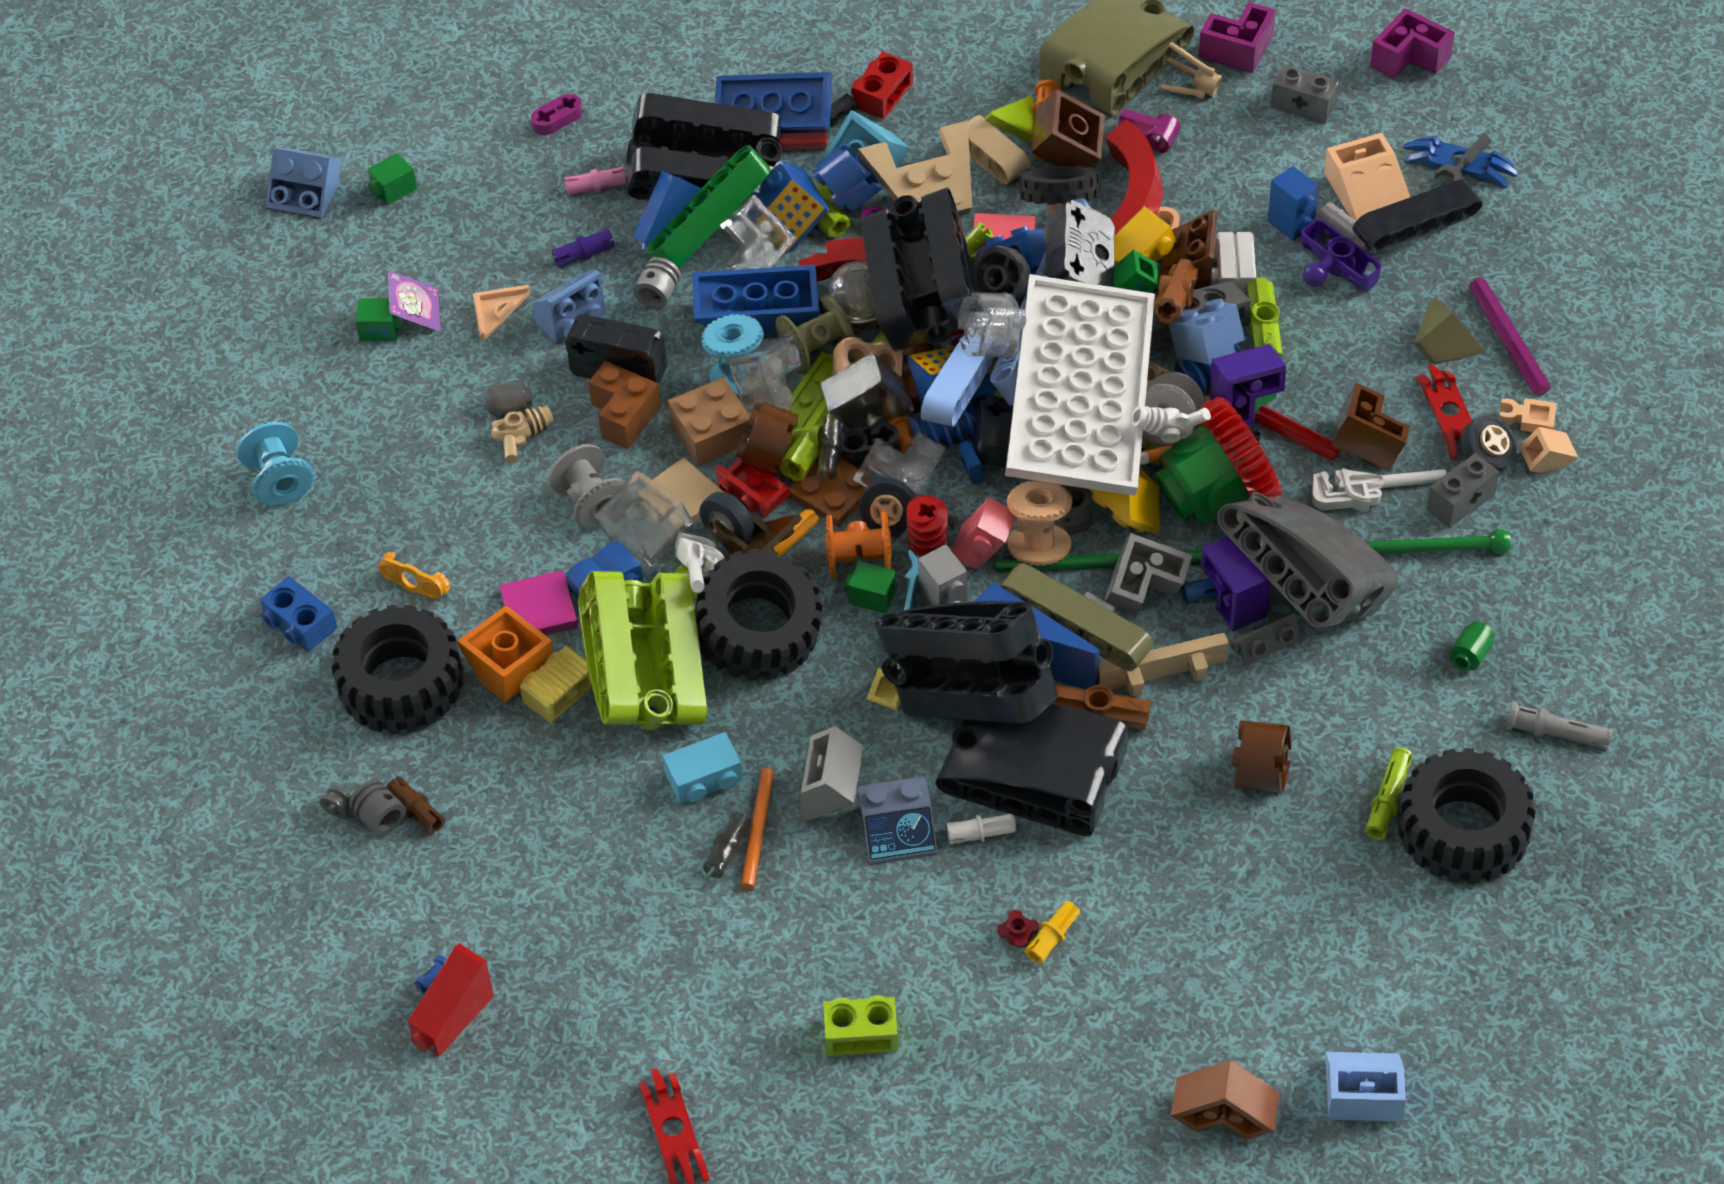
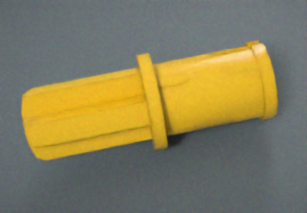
(1052, 932)

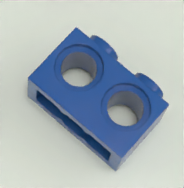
(297, 614)

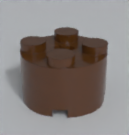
(768, 438)
(1262, 756)

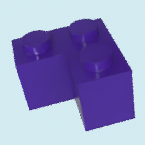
(1247, 376)
(1240, 584)

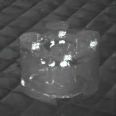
(991, 325)

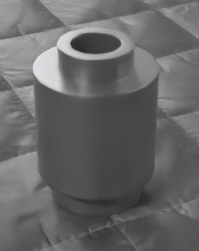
(508, 398)

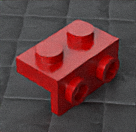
(752, 486)

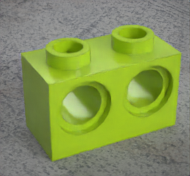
(860, 1034)

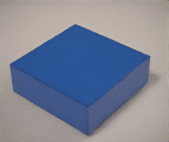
(971, 462)

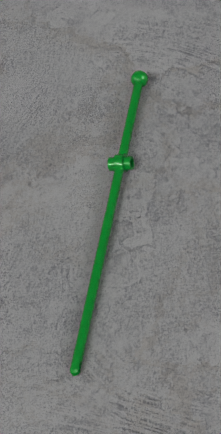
(1497, 541)

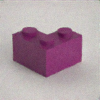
(1414, 41)
(1238, 42)

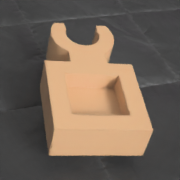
(1530, 415)

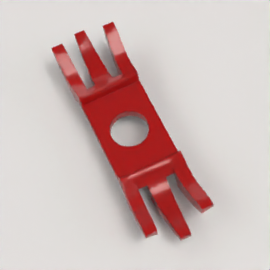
(1442, 396)
(678, 1146)

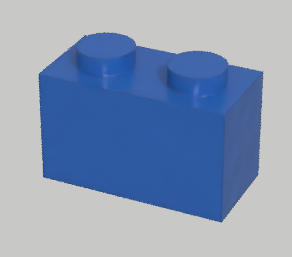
(1292, 202)

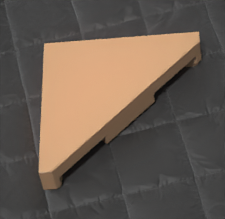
(495, 306)

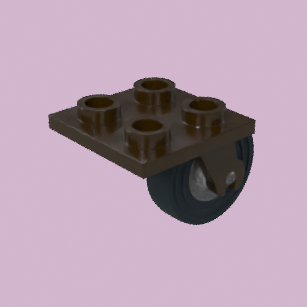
(734, 524)

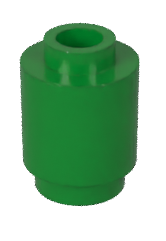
(1472, 646)

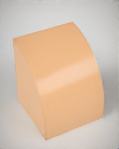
(1547, 450)

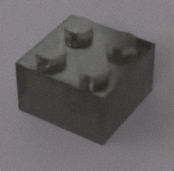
(867, 393)

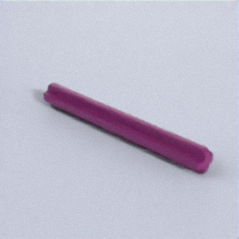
(1509, 336)

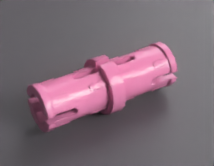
(595, 181)

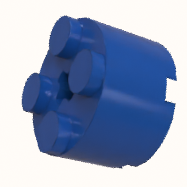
(847, 178)

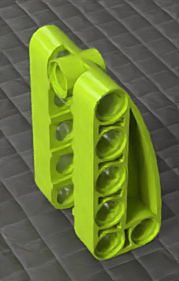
(642, 649)

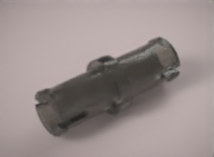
(830, 447)
(727, 844)

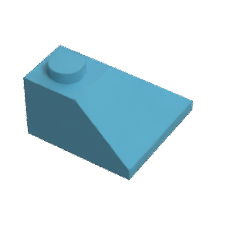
(862, 132)

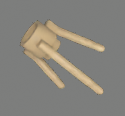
(1204, 79)

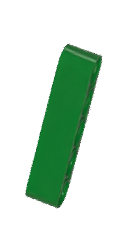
(710, 207)

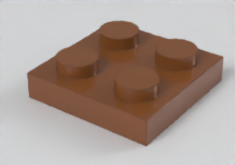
(827, 497)

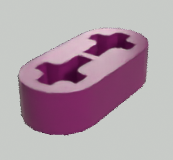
(556, 114)

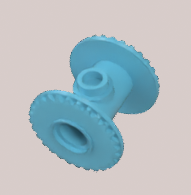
(729, 339)
(281, 477)

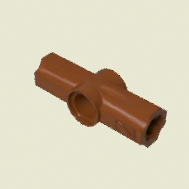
(1175, 291)
(1128, 710)

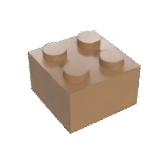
(708, 420)

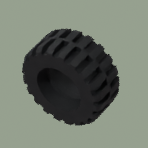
(765, 578)
(405, 701)
(1458, 851)

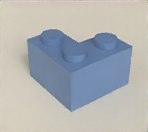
(1207, 332)

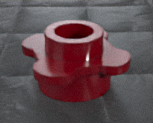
(1017, 937)

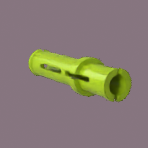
(1385, 804)

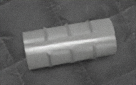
(1341, 222)

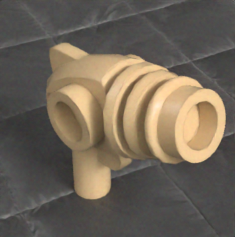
(517, 427)

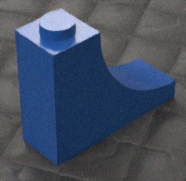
(665, 203)

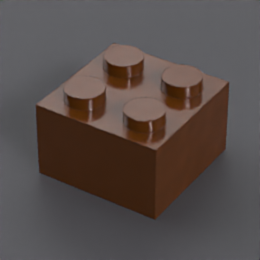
(1068, 131)

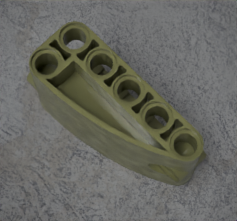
(1113, 49)

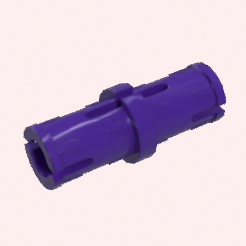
(583, 247)

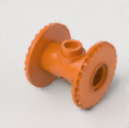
(858, 541)

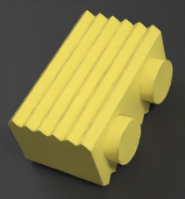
(556, 684)

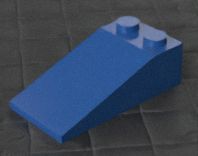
(758, 294)
(1073, 657)

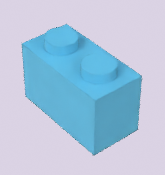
(702, 768)

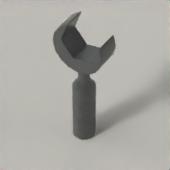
(1466, 159)

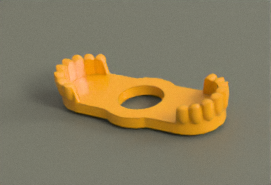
(428, 586)

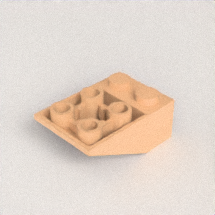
(1365, 175)

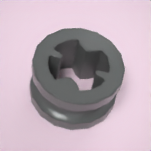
(336, 802)

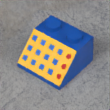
(792, 199)
(927, 366)

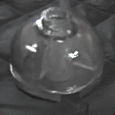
(853, 291)

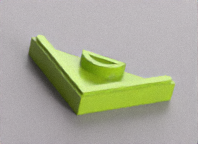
(1015, 118)

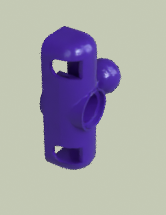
(1337, 257)

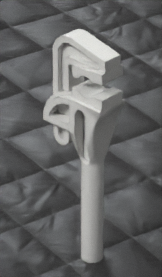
(1362, 489)
(698, 555)

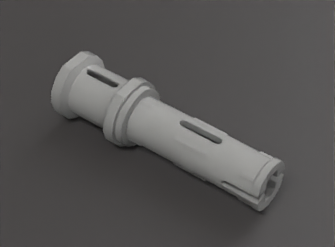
(1541, 722)

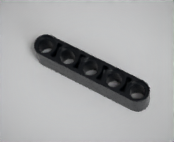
(1417, 215)

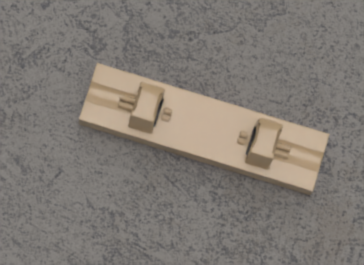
(1165, 661)

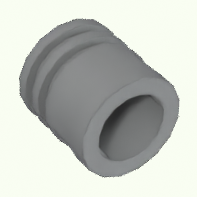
(657, 279)

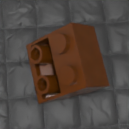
(1196, 243)

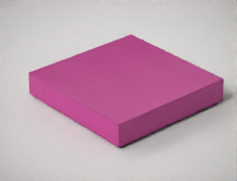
(542, 602)

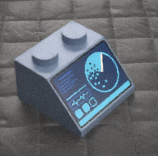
(897, 820)

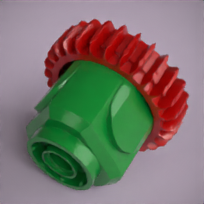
(1215, 466)

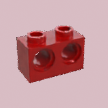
(882, 85)

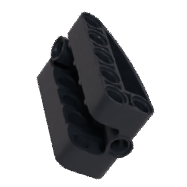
(693, 140)
(918, 268)
(968, 661)
(1038, 769)

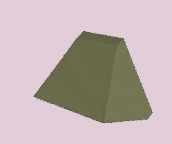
(1444, 336)

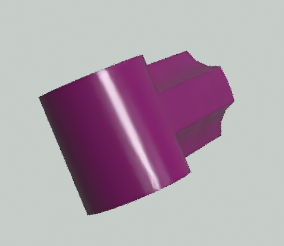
(1158, 131)

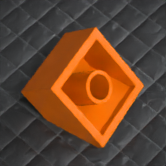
(505, 652)

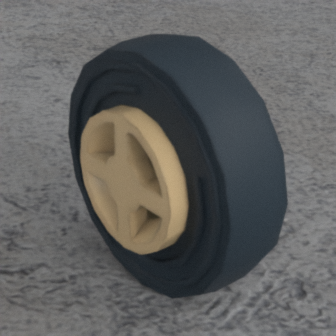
(1490, 440)
(882, 491)

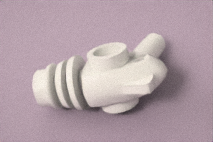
(1168, 422)

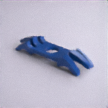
(1439, 153)

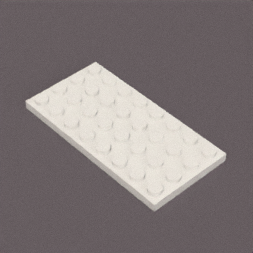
(1080, 384)

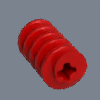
(926, 524)

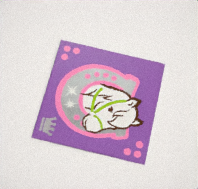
(414, 300)

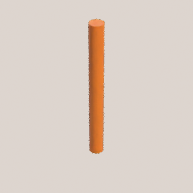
(757, 829)

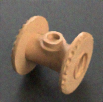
(1036, 536)

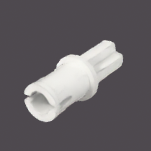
(980, 828)

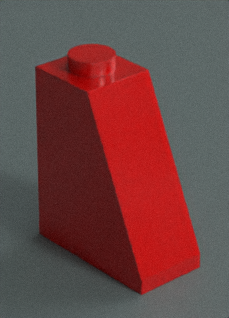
(451, 1001)

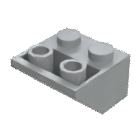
(830, 773)

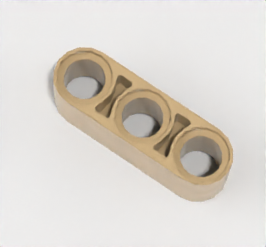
(995, 151)

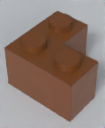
(625, 401)
(1226, 1097)

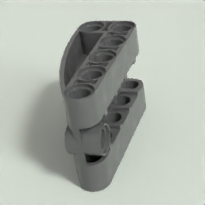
(1316, 550)

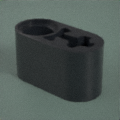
(860, 440)

